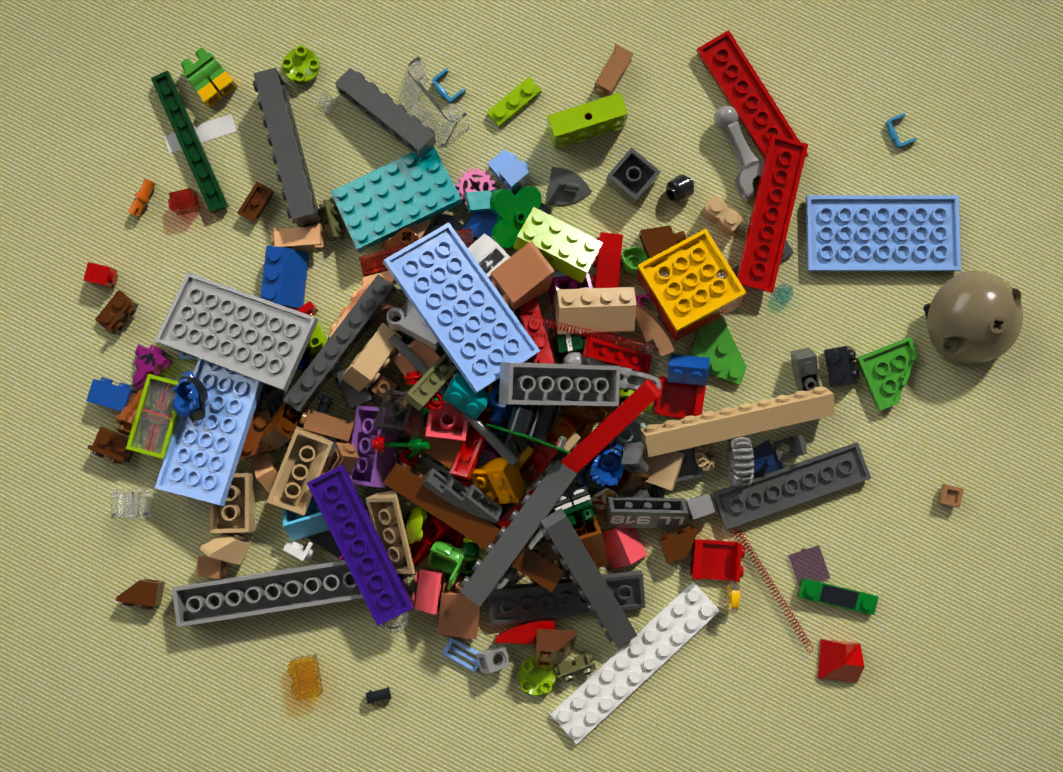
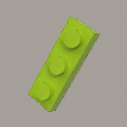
(514, 102)

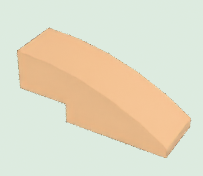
(654, 329)

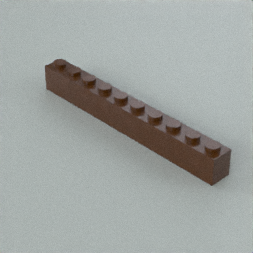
(475, 528)

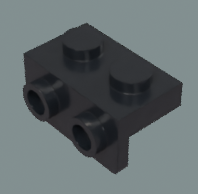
(841, 366)

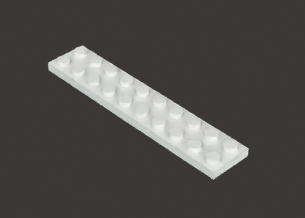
(634, 662)

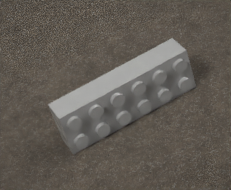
(559, 384)

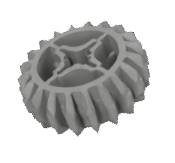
(740, 461)

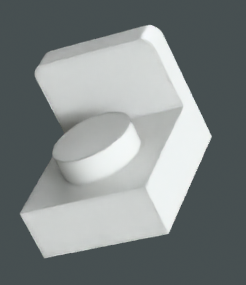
(296, 549)

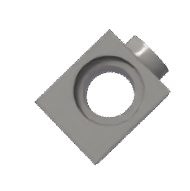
(699, 506)
(486, 663)

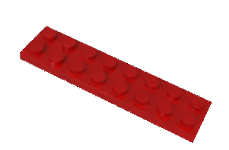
(744, 91)
(771, 213)

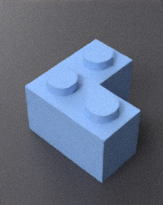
(509, 171)

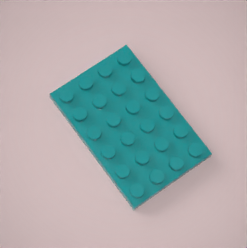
(395, 198)

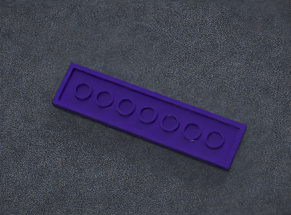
(360, 545)

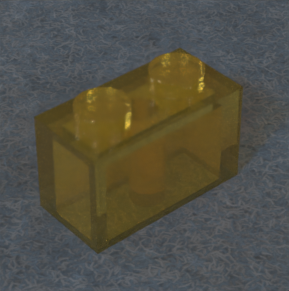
(305, 677)

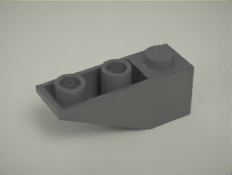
(805, 369)

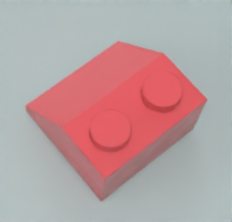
(428, 590)

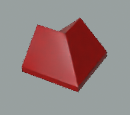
(840, 661)

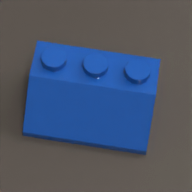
(285, 276)

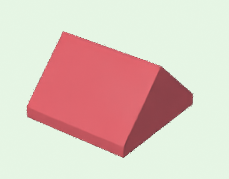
(446, 424)
(622, 546)

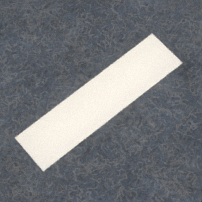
(205, 131)

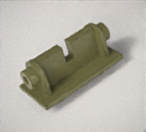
(330, 212)
(569, 671)

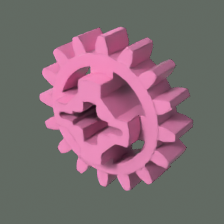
(478, 182)

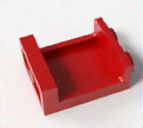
(679, 399)
(717, 560)

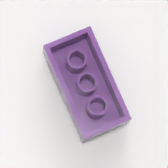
(370, 468)

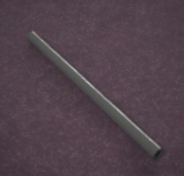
(491, 438)

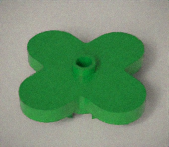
(512, 212)

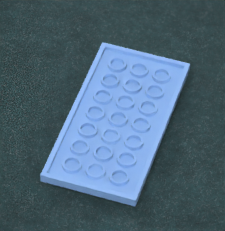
(883, 233)
(460, 306)
(207, 451)

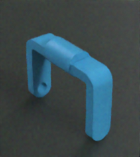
(441, 91)
(892, 132)

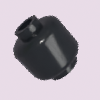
(680, 188)

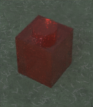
(183, 201)

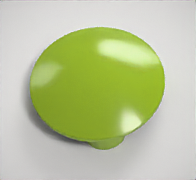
(300, 65)
(414, 524)
(535, 681)

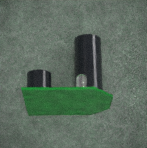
(534, 425)

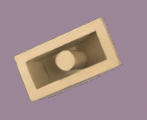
(227, 548)

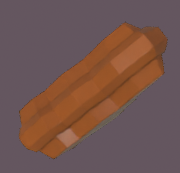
(128, 413)
(583, 414)

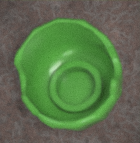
(632, 258)

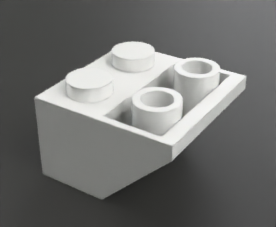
(488, 254)

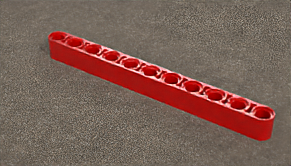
(600, 436)

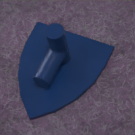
(765, 459)

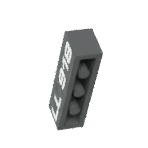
(645, 512)

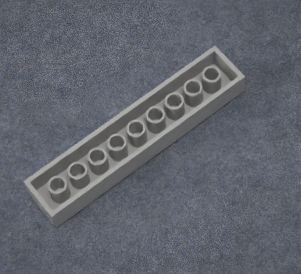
(264, 593)

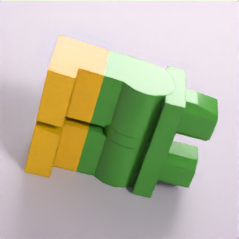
(203, 72)

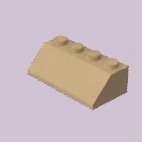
(596, 309)
(301, 464)
(389, 524)

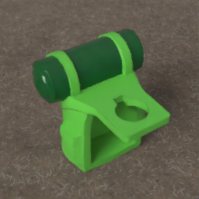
(453, 560)

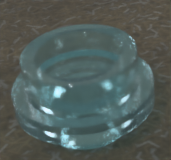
(789, 293)

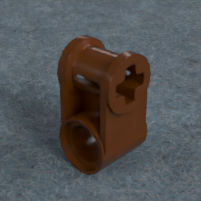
(400, 239)

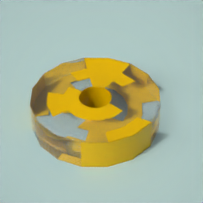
(732, 597)

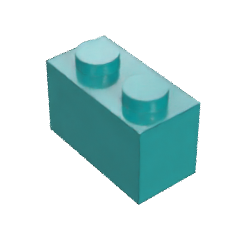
(462, 397)

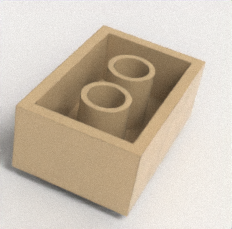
(370, 359)
(239, 508)

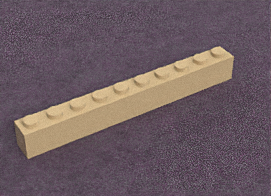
(737, 421)

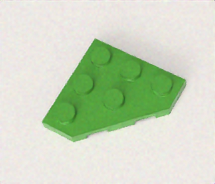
(717, 343)
(888, 371)

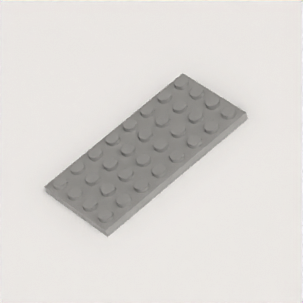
(237, 331)

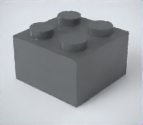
(632, 176)

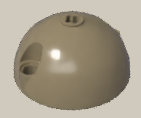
(980, 313)

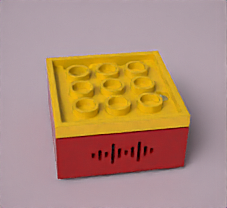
(691, 284)

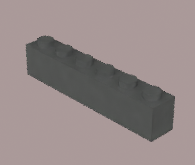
(386, 113)

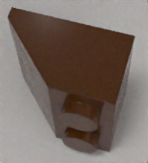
(552, 647)

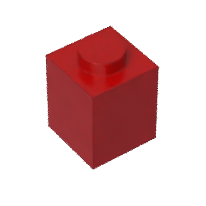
(100, 275)

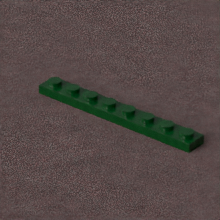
(189, 142)

